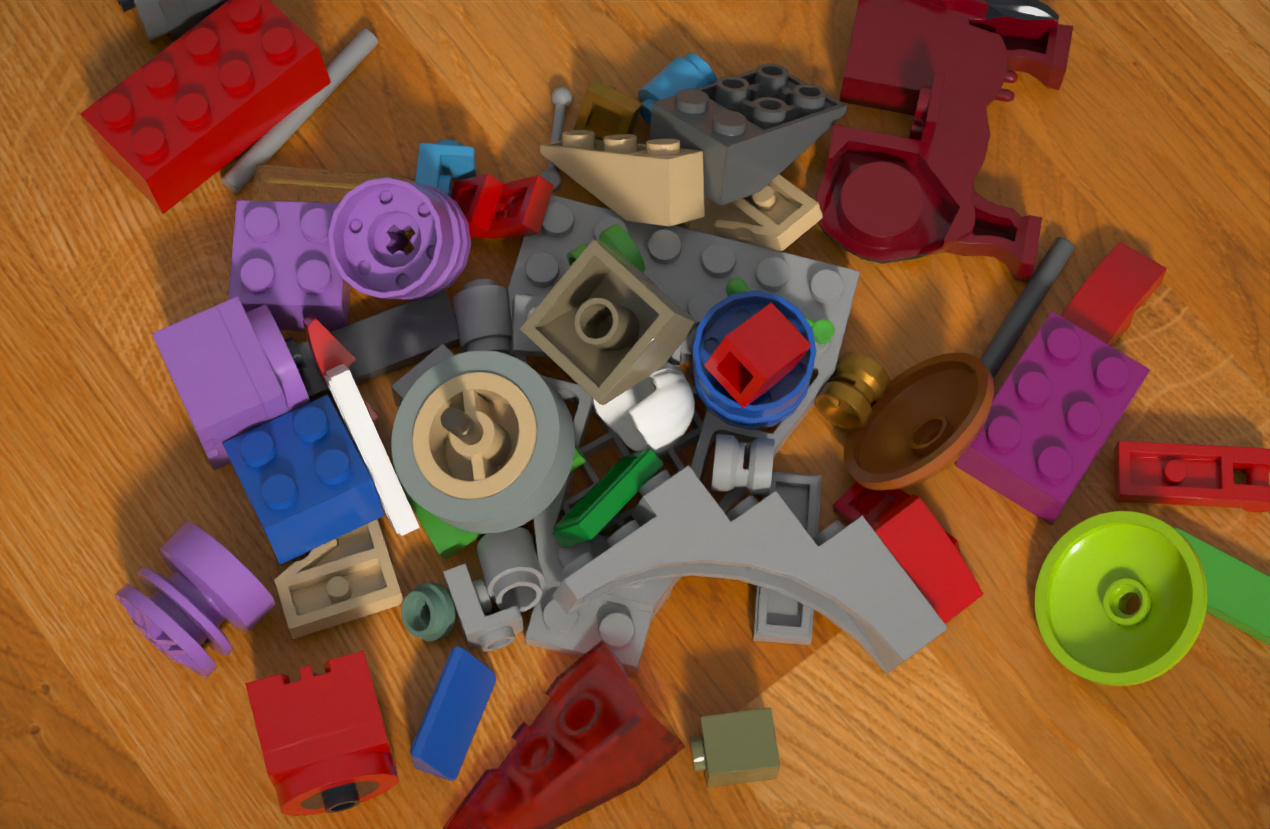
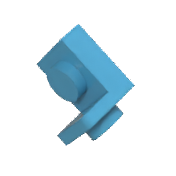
(443, 162)

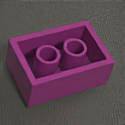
(1053, 417)

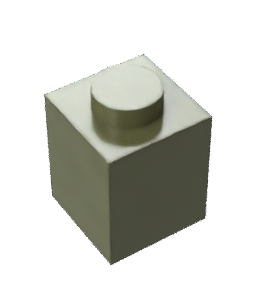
(736, 748)

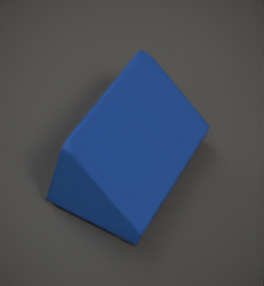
(452, 715)

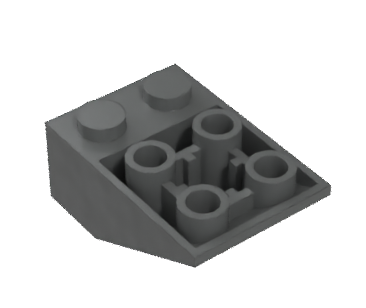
(746, 127)

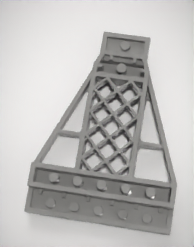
(694, 274)

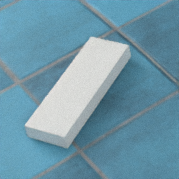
(371, 449)

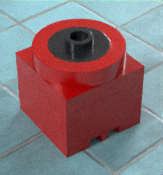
(323, 737)

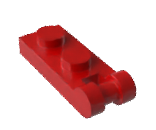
(1192, 475)

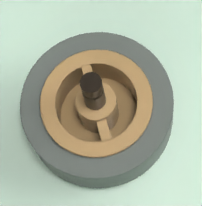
(483, 442)

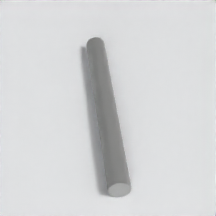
(274, 139)

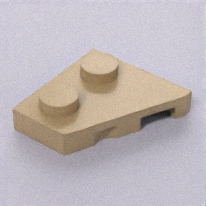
(763, 219)
(339, 582)

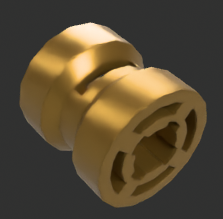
(849, 396)

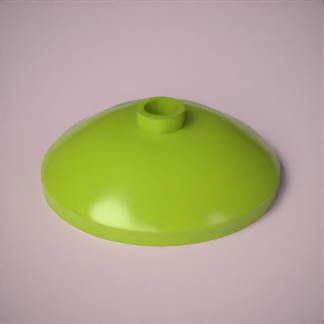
(1086, 592)

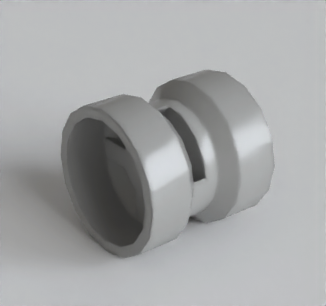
(729, 460)

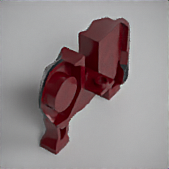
(944, 66)

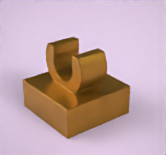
(607, 111)

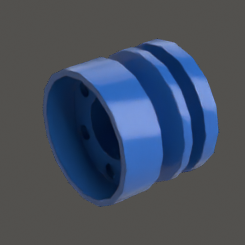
(779, 400)

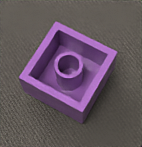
(287, 263)

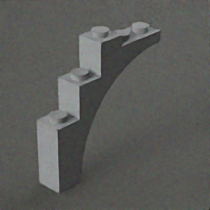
(837, 573)

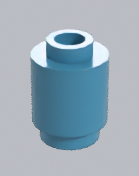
(677, 75)

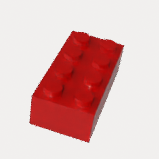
(206, 99)

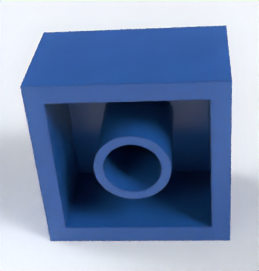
(304, 479)

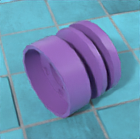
(370, 239)
(195, 599)

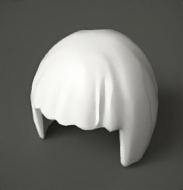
(652, 411)

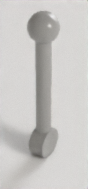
(561, 99)

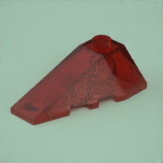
(579, 752)

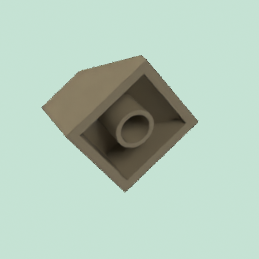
(607, 323)

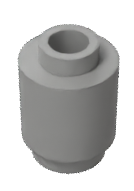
(483, 317)
(511, 568)

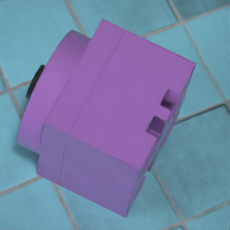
(232, 372)

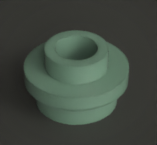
(428, 612)

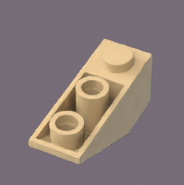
(637, 181)

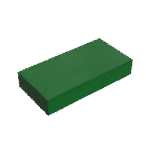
(606, 498)

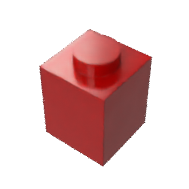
(757, 355)

